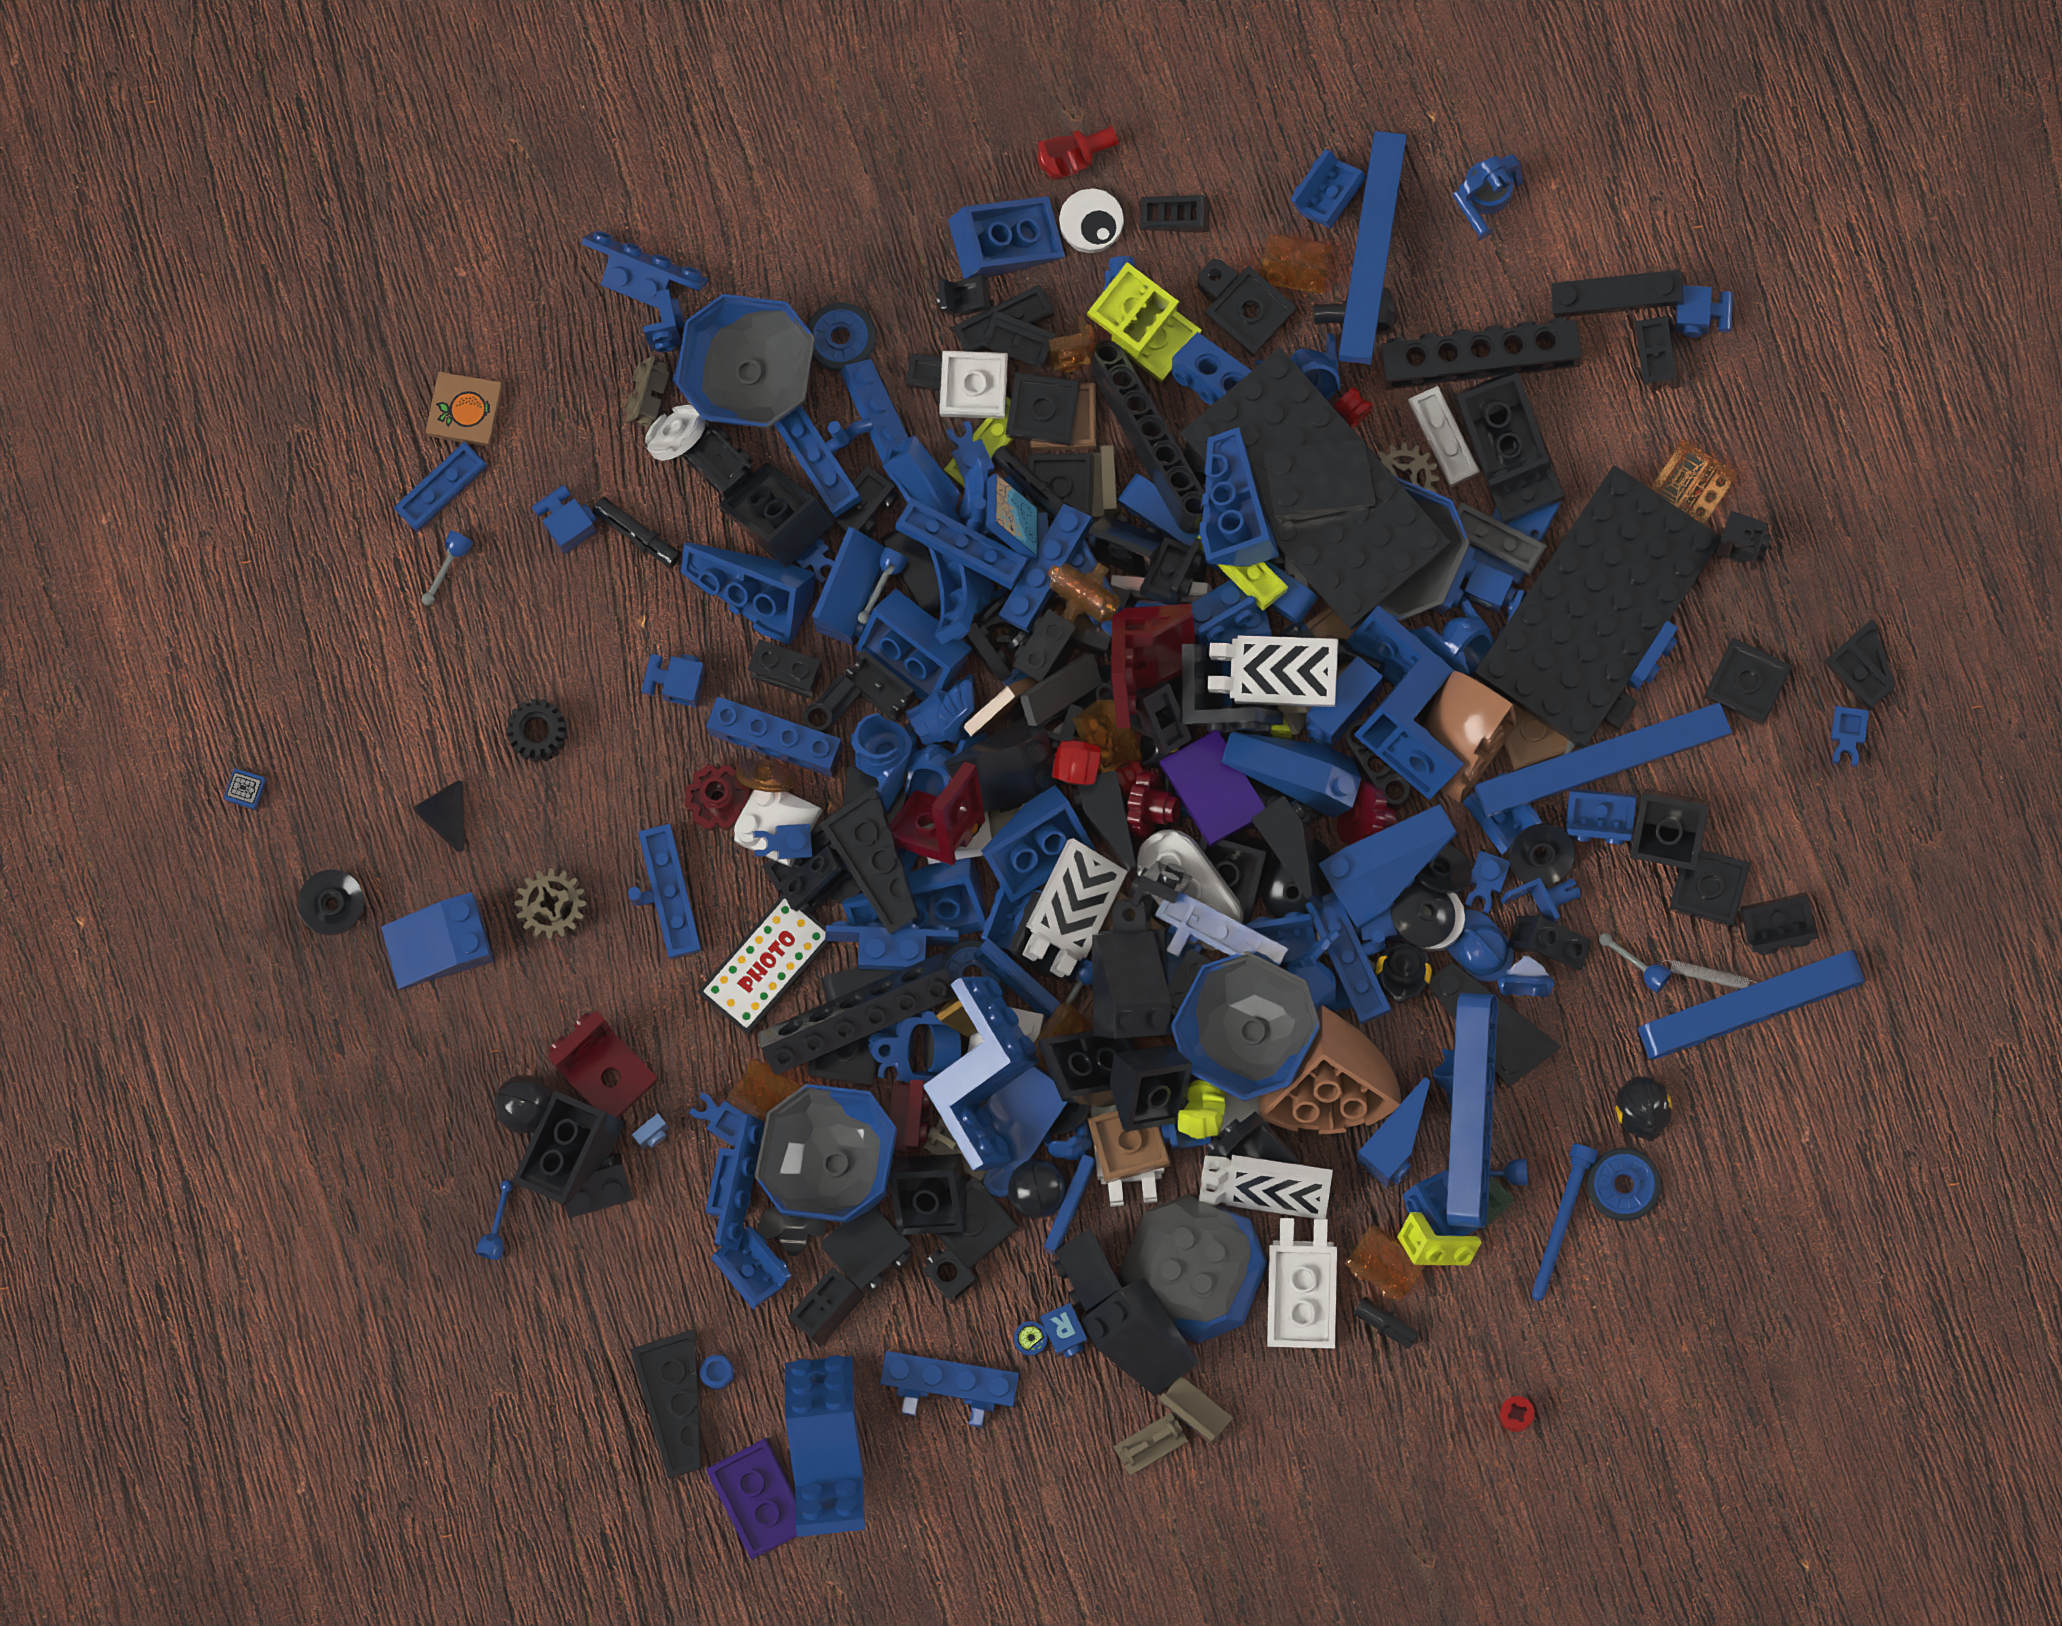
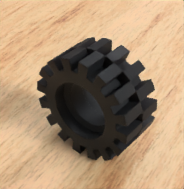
(523, 716)

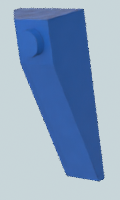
(1234, 518)
(755, 586)
(1298, 769)
(1380, 867)
(942, 895)

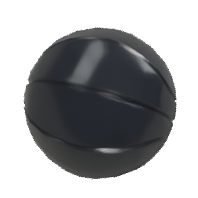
(522, 1103)
(1037, 1188)

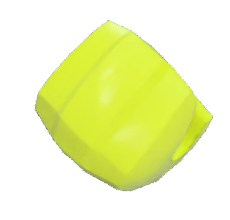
(1204, 1112)

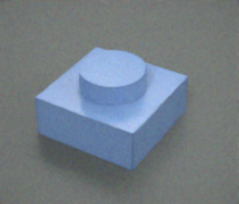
(651, 1132)

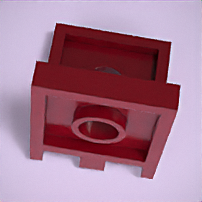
(952, 813)
(592, 1052)

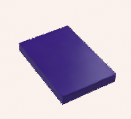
(1212, 792)
(756, 1498)

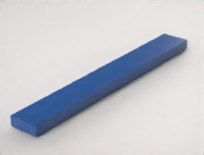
(1372, 247)
(1603, 759)

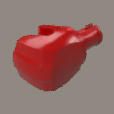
(1072, 154)
(1077, 762)

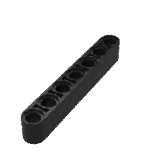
(1144, 424)

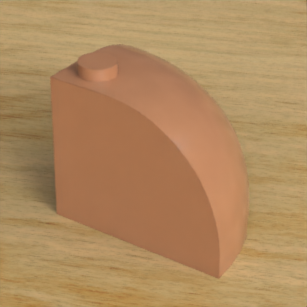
(1470, 724)
(1337, 1085)

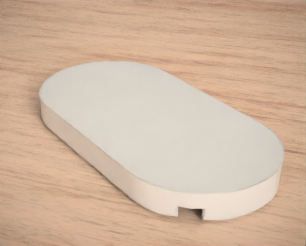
(1206, 884)

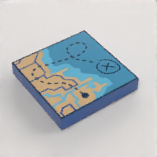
(1011, 517)

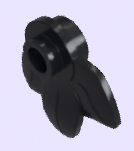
(791, 1230)

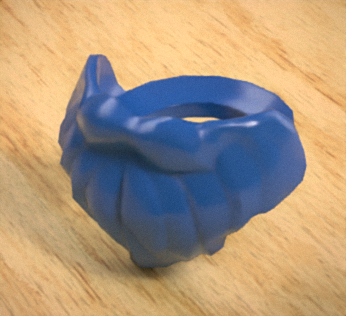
(1526, 978)
(1074, 1147)

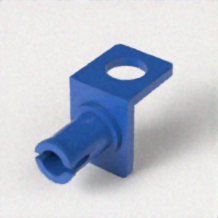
(1545, 899)

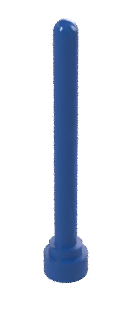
(1581, 1159)

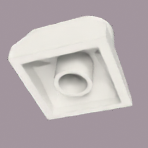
(769, 810)

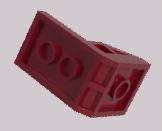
(1146, 651)

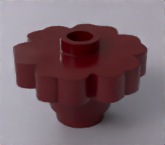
(1150, 805)
(719, 812)
(1368, 815)

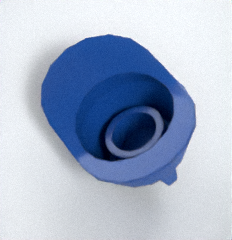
(1482, 948)

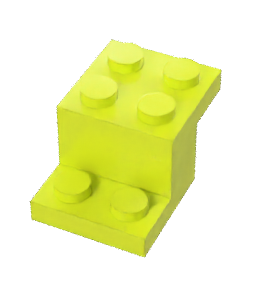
(1143, 321)

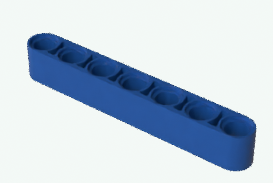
(1146, 503)
(1751, 1005)
(1472, 1110)

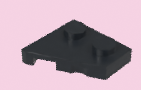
(1863, 666)

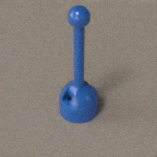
(1514, 1172)
(492, 1245)

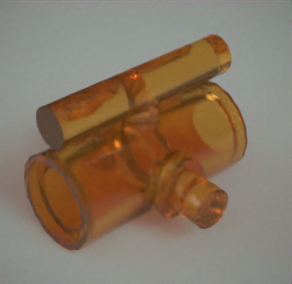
(1084, 592)

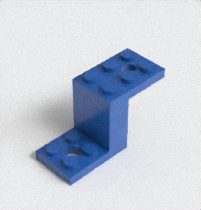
(1391, 727)
(981, 1073)
(824, 1446)

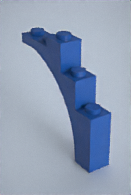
(960, 588)

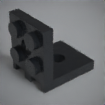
(1206, 708)

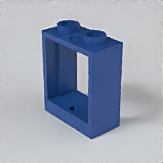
(1354, 693)

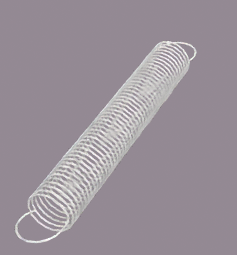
(1700, 976)

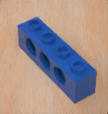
(1202, 356)
(774, 737)

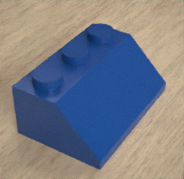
(849, 587)
(906, 644)

